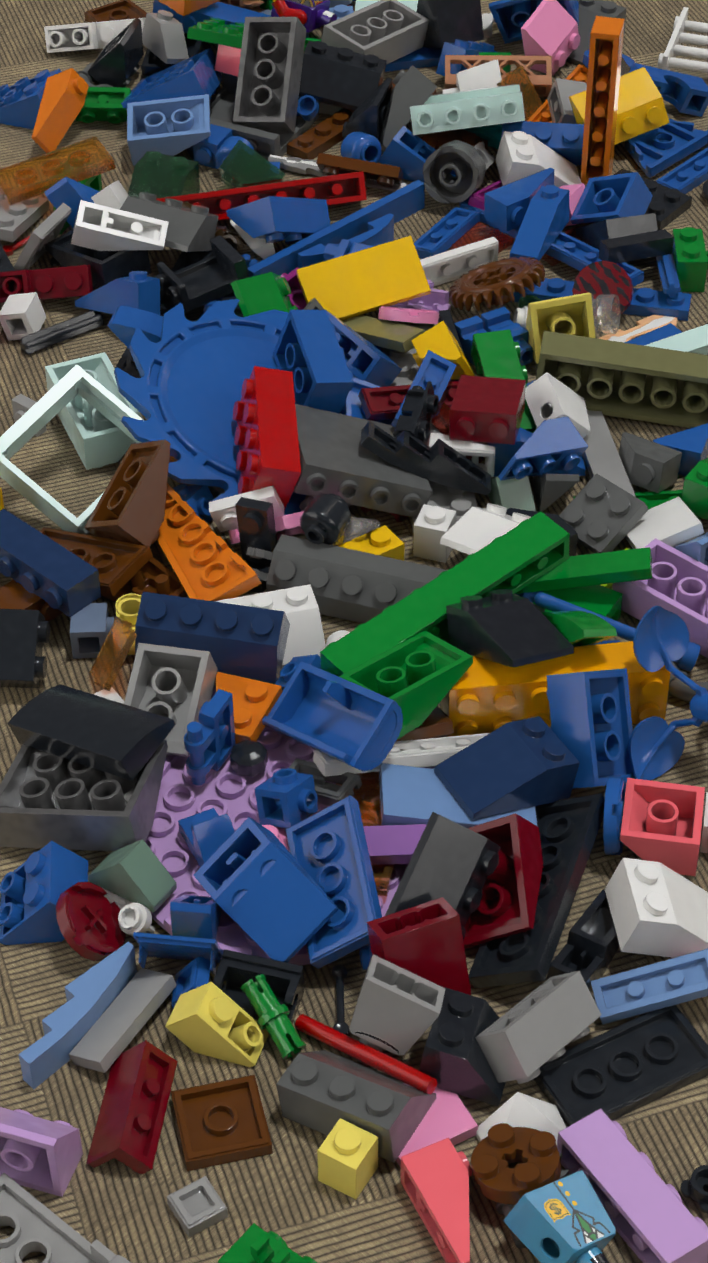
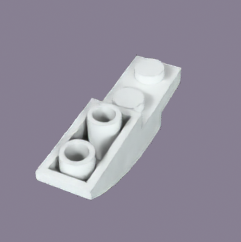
(84, 35)

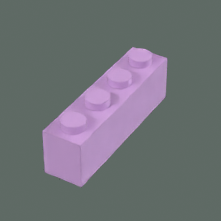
(634, 1196)

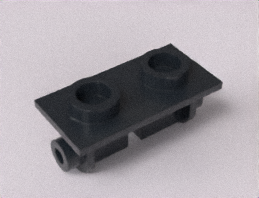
(421, 406)

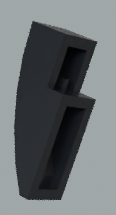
(589, 944)

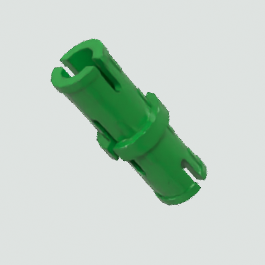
(273, 1016)

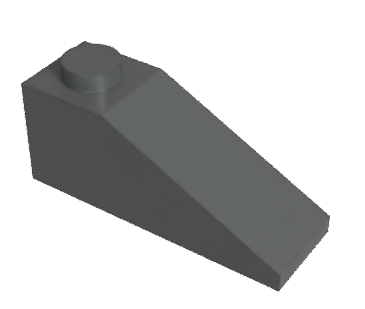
(410, 90)

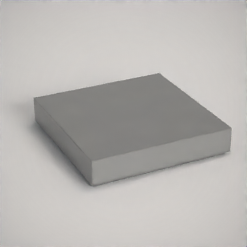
(41, 235)

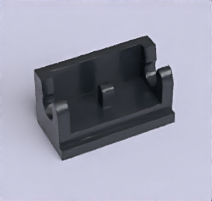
(283, 978)

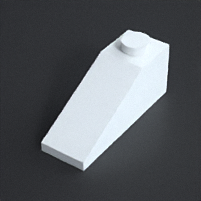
(116, 230)

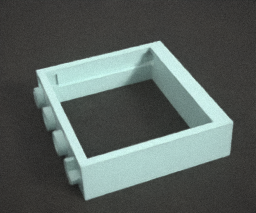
(73, 383)

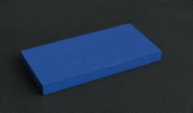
(338, 859)

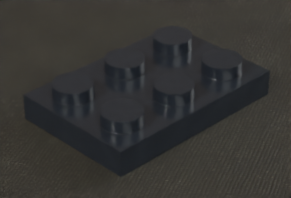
(665, 203)

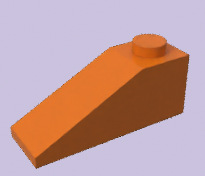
(59, 106)

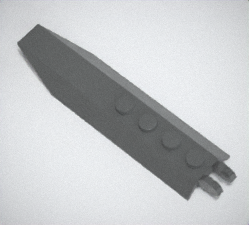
(343, 580)

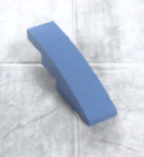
(86, 1001)

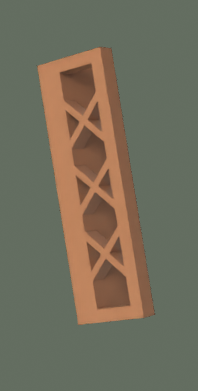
(541, 83)

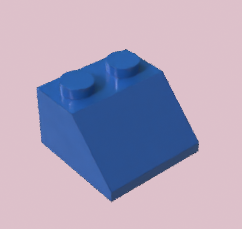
(612, 198)

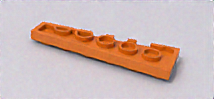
(201, 557)

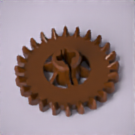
(496, 282)

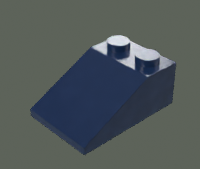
(510, 770)

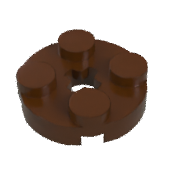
(514, 1144)

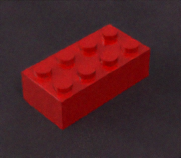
(267, 433)

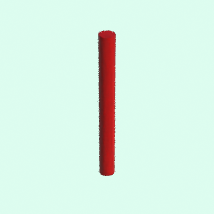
(366, 1054)

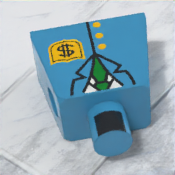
(563, 1222)

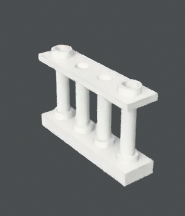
(681, 25)

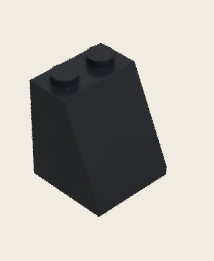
(451, 21)

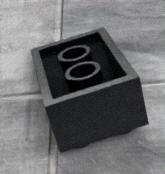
(104, 264)
(504, 630)

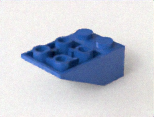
(22, 100)
(266, 891)

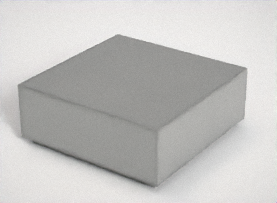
(197, 1206)

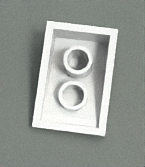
(524, 155)
(657, 910)

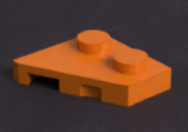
(250, 703)

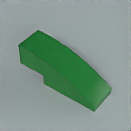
(581, 627)

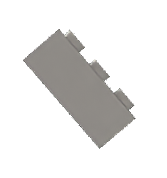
(539, 1028)

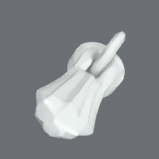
(132, 916)

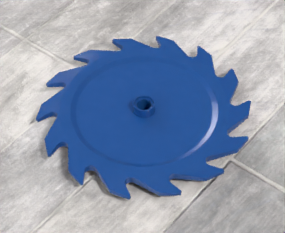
(192, 389)

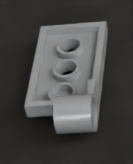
(43, 1231)

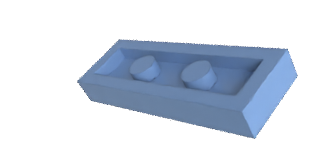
(652, 987)

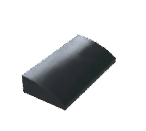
(90, 730)

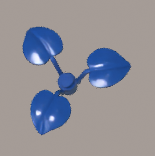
(654, 743)

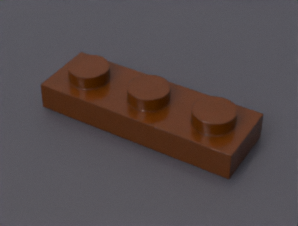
(384, 174)

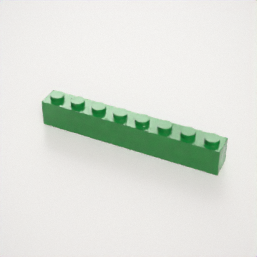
(505, 563)

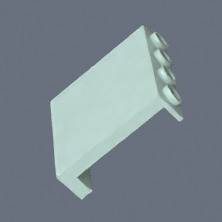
(468, 109)

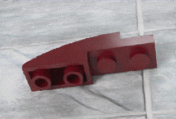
(48, 282)

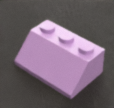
(38, 1151)

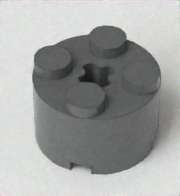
(438, 170)

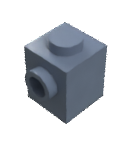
(89, 630)

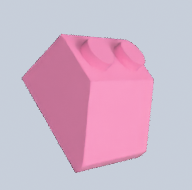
(550, 33)

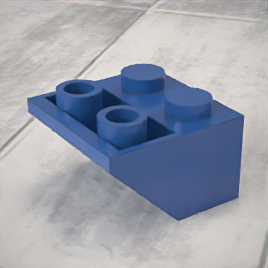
(32, 894)

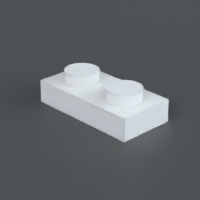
(224, 510)

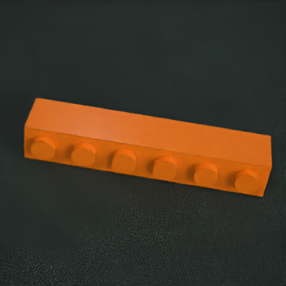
(602, 97)

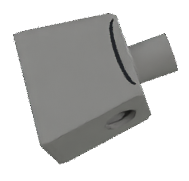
(394, 1007)

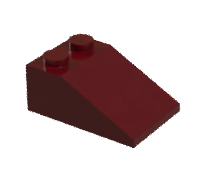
(514, 886)

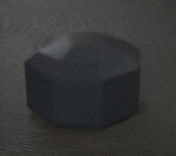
(248, 758)

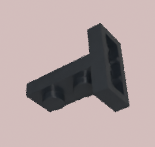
(257, 531)

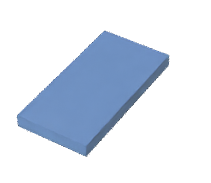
(413, 793)

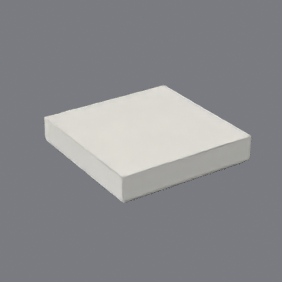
(667, 522)

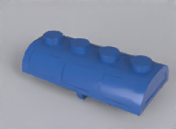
(336, 717)

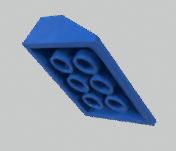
(184, 79)

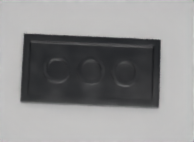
(626, 1066)

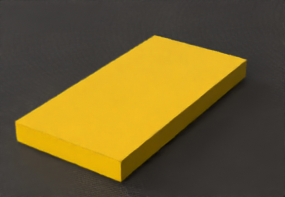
(366, 279)

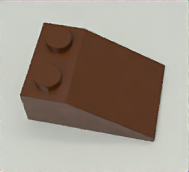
(135, 496)

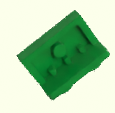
(104, 105)

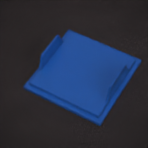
(177, 948)

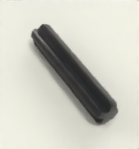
(61, 331)

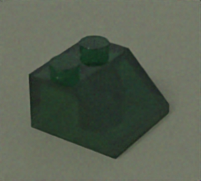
(248, 168)
(164, 176)

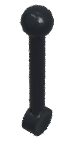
(339, 973)

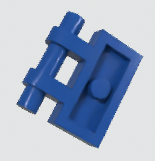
(210, 738)

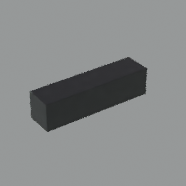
(636, 246)

